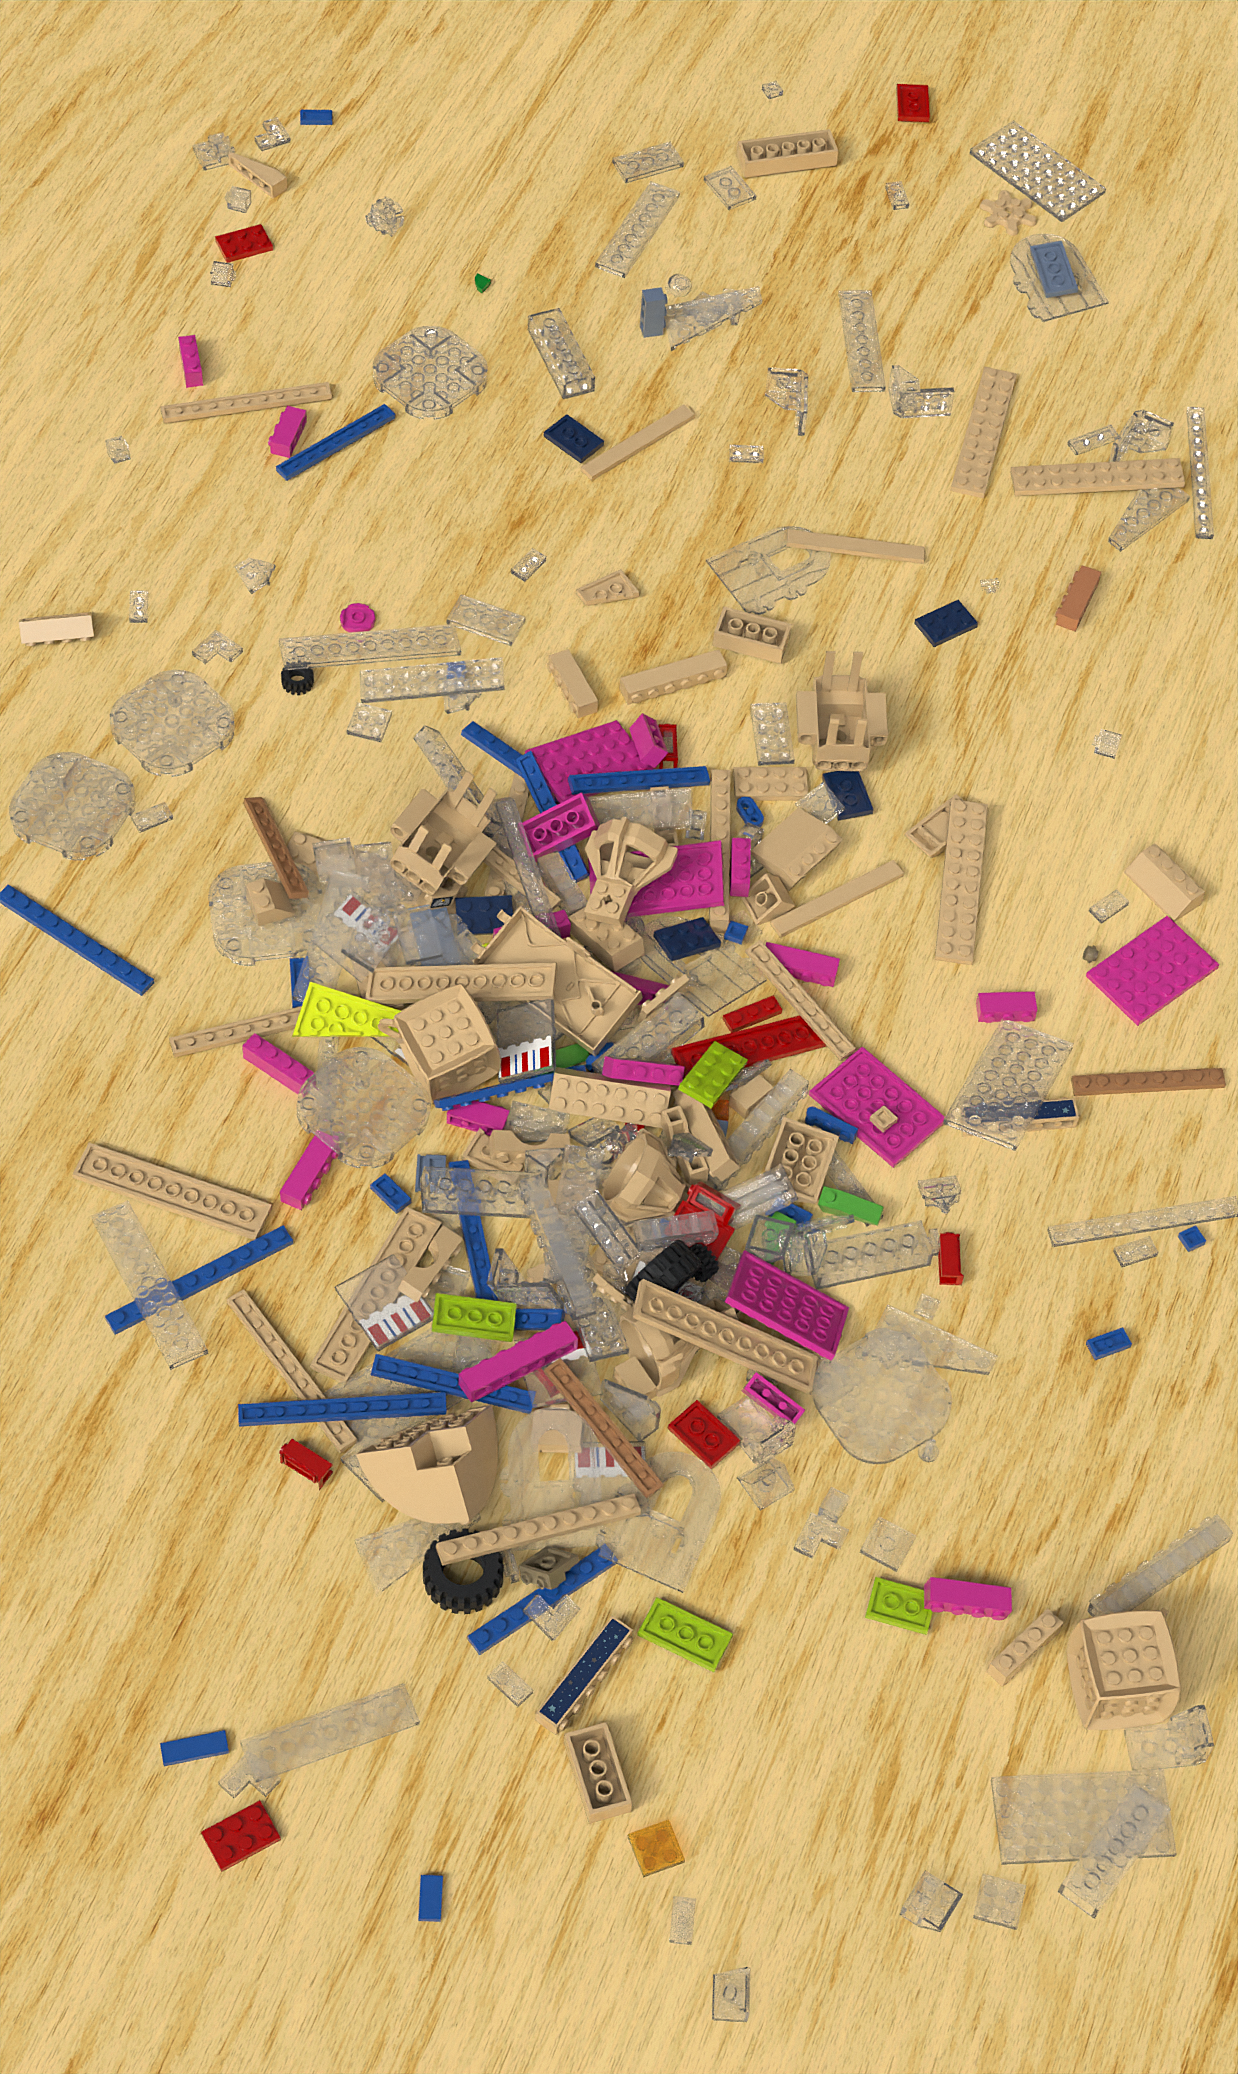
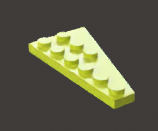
(339, 1014)

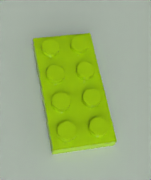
(712, 1074)
(473, 1317)
(685, 1634)

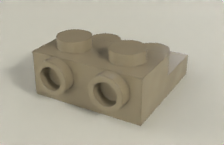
(547, 1567)

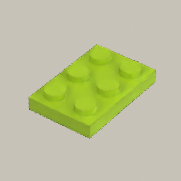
(898, 1606)

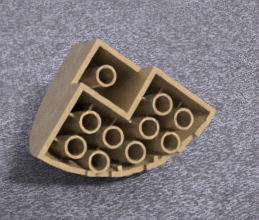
(437, 1468)

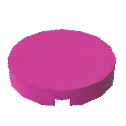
(357, 618)

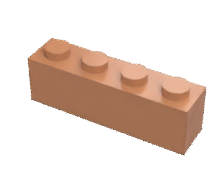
(1078, 598)

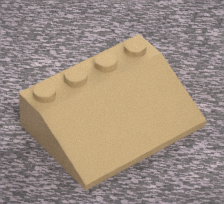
(796, 847)
(804, 1155)

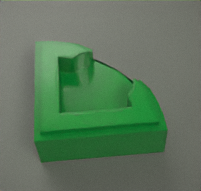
(482, 282)

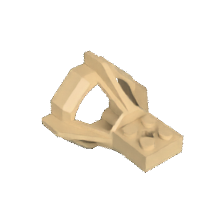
(621, 872)
(645, 1176)
(661, 1353)

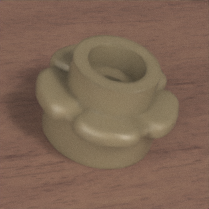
(1090, 954)

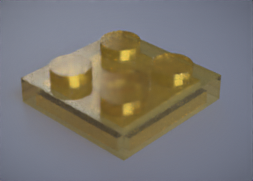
(656, 1848)

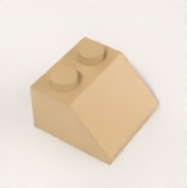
(767, 899)
(268, 901)

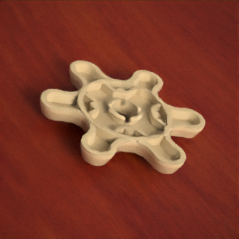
(1008, 220)

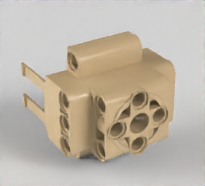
(844, 712)
(447, 831)

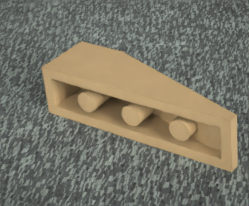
(262, 176)

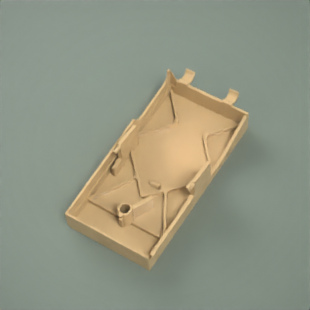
(587, 996)

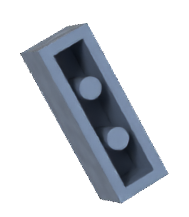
(653, 312)

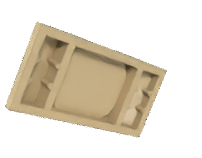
(931, 832)

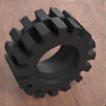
(297, 686)
(708, 1263)

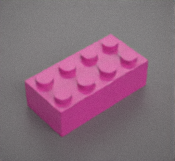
(561, 826)

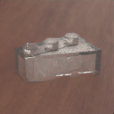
(535, 1123)

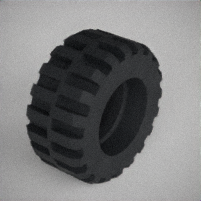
(668, 1269)
(462, 1596)

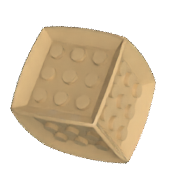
(446, 1042)
(1123, 1669)

